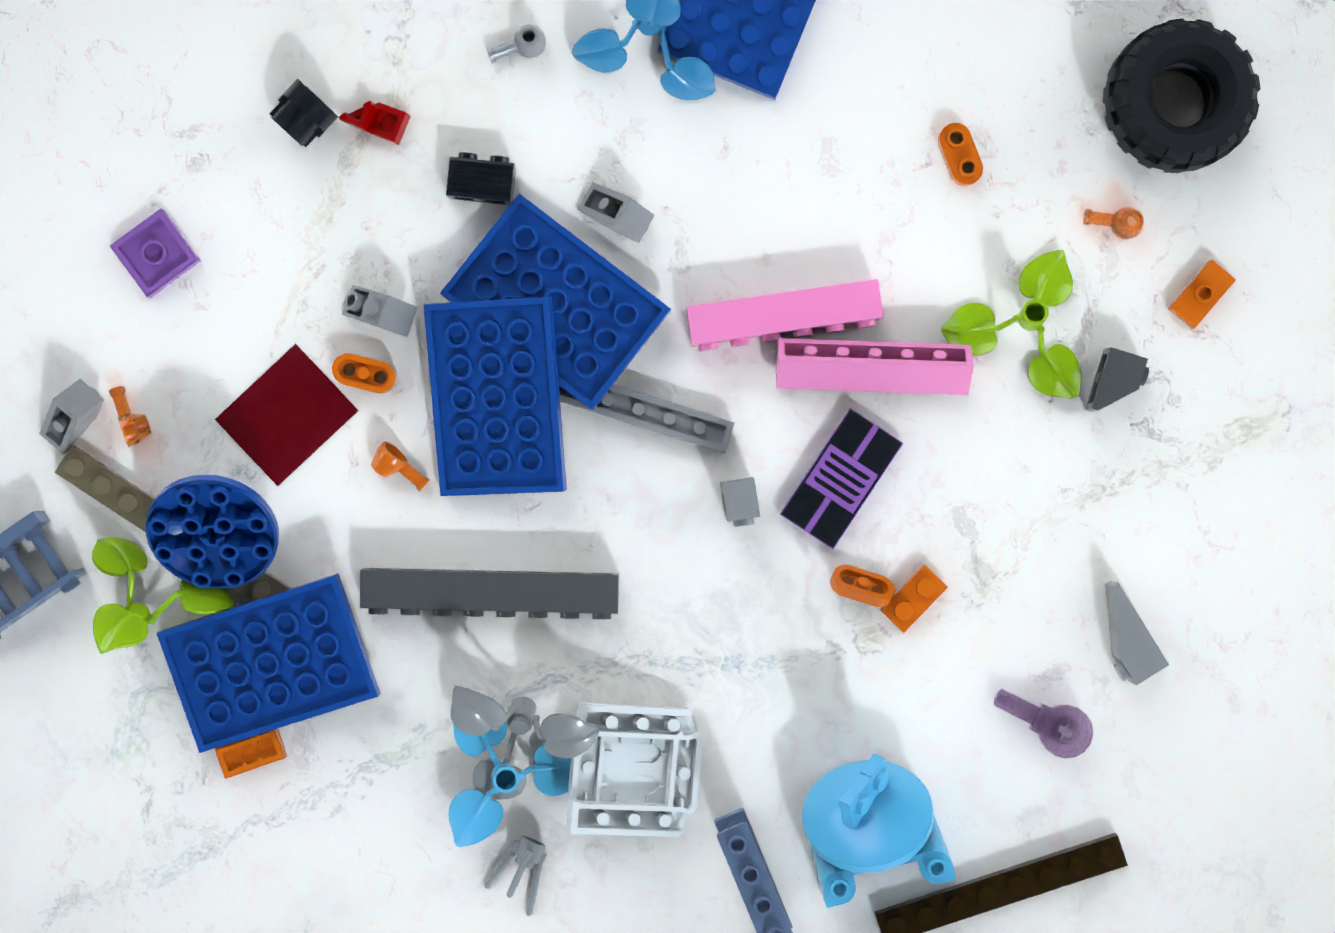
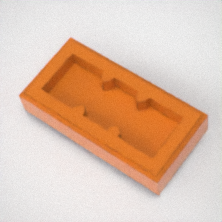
(1201, 294)
(250, 753)

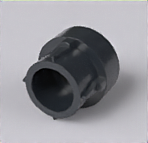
(302, 114)

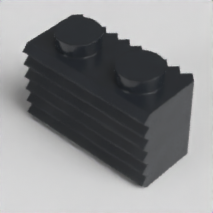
(481, 179)

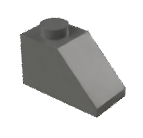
(1116, 377)

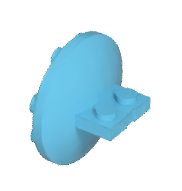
(868, 816)

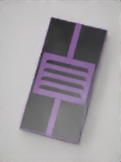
(841, 478)

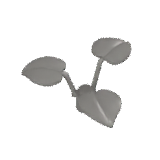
(477, 713)

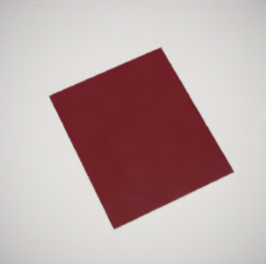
(286, 415)

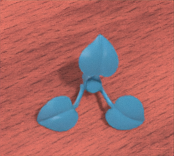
(604, 52)

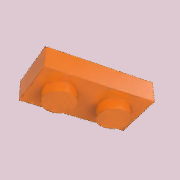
(914, 598)

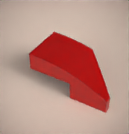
(379, 121)

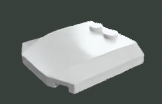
(636, 774)

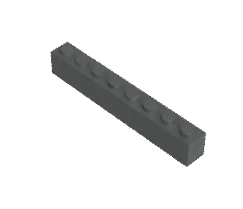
(489, 591)

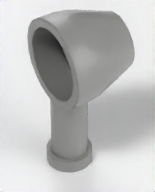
(519, 45)

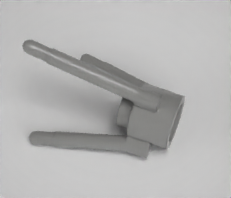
(527, 852)

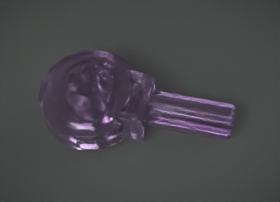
(1046, 721)

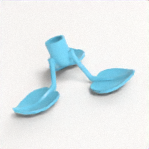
(477, 816)

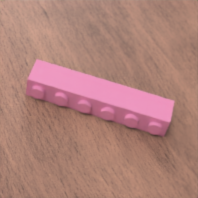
(785, 313)
(874, 366)

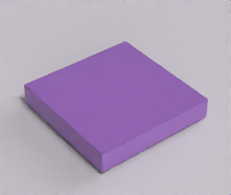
(155, 253)

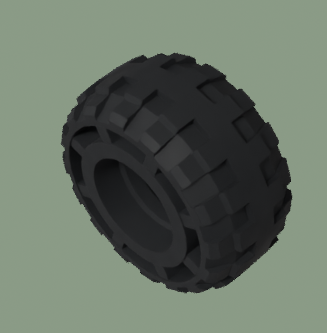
(1213, 63)

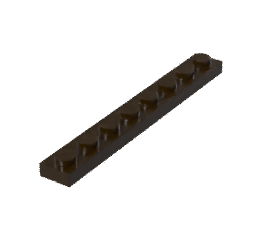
(1003, 887)

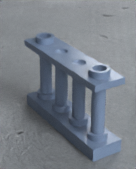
(31, 529)

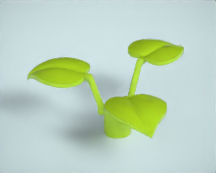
(1050, 284)
(128, 626)

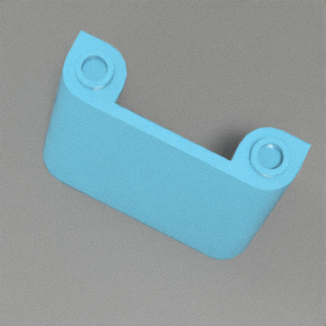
(933, 862)

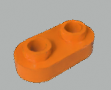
(957, 154)
(365, 373)
(862, 585)

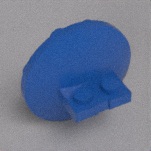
(212, 531)

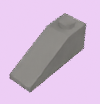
(1131, 642)

